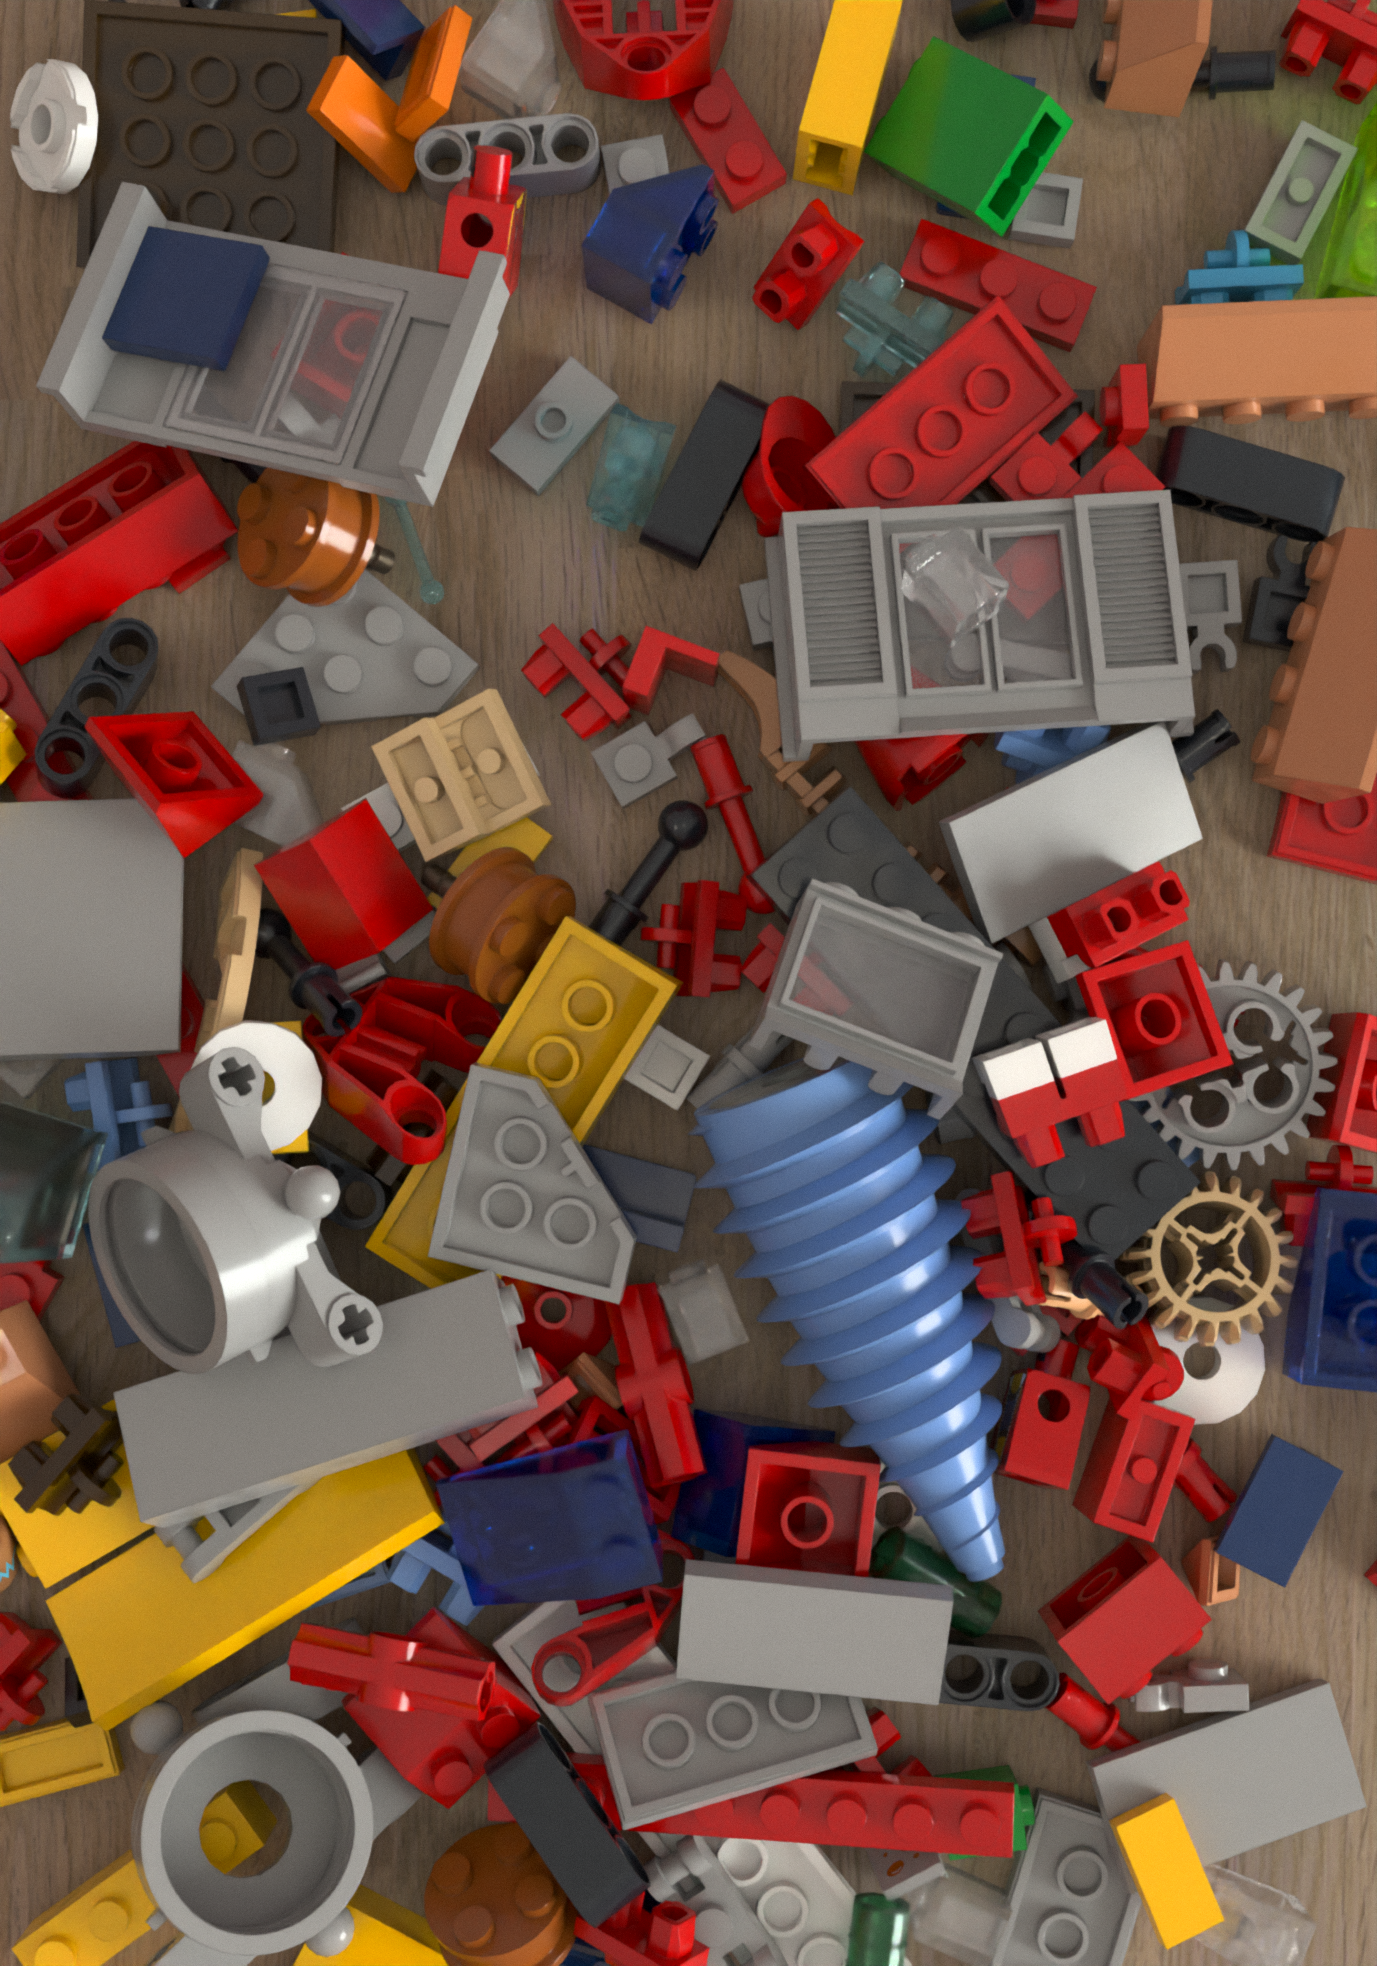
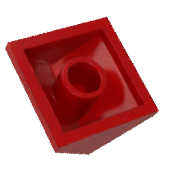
(176, 773)
(345, 887)
(1156, 1018)
(1353, 1103)

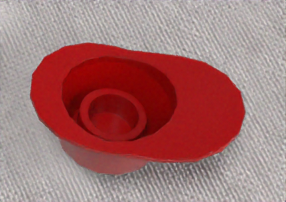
(774, 478)

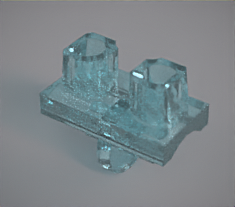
(883, 332)
(629, 469)

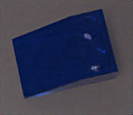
(1335, 1295)
(555, 1525)

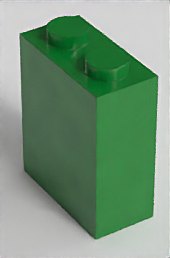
(968, 135)

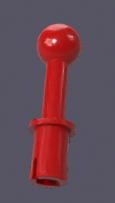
(727, 791)
(1090, 1718)

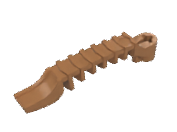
(760, 693)

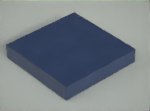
(186, 298)

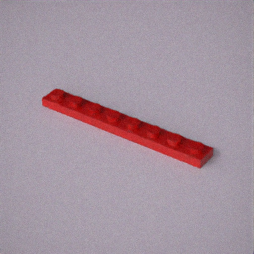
(837, 1811)

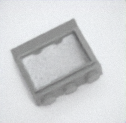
(878, 992)

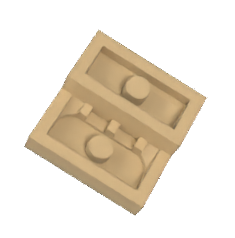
(461, 775)

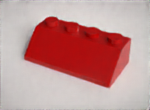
(81, 558)

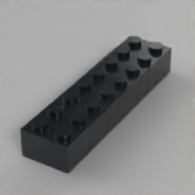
(1107, 1188)

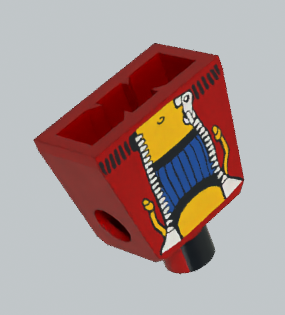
(1028, 1444)

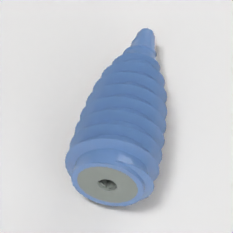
(868, 1279)

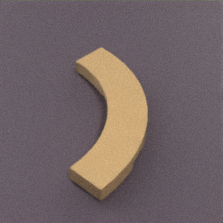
(235, 950)

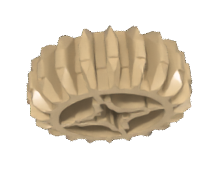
(1230, 1275)

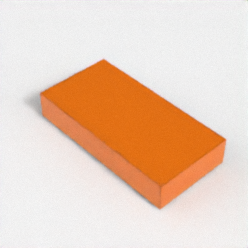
(433, 73)
(363, 123)

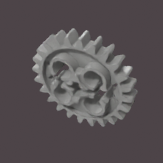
(1243, 1120)

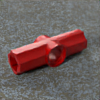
(655, 1386)
(392, 1671)

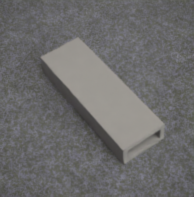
(259, 1428)

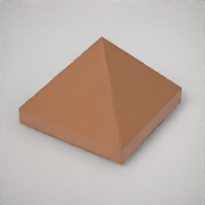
(593, 1378)
(1211, 1574)

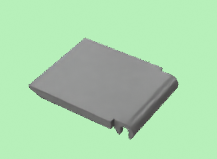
(88, 931)

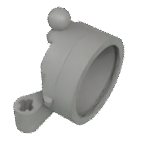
(218, 1238)
(332, 1816)

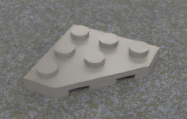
(360, 656)
(527, 1194)

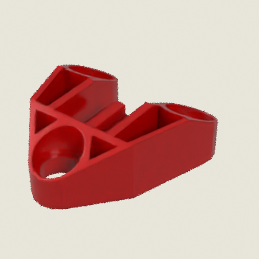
(645, 59)
(375, 1065)
(613, 1640)

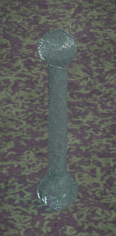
(430, 590)

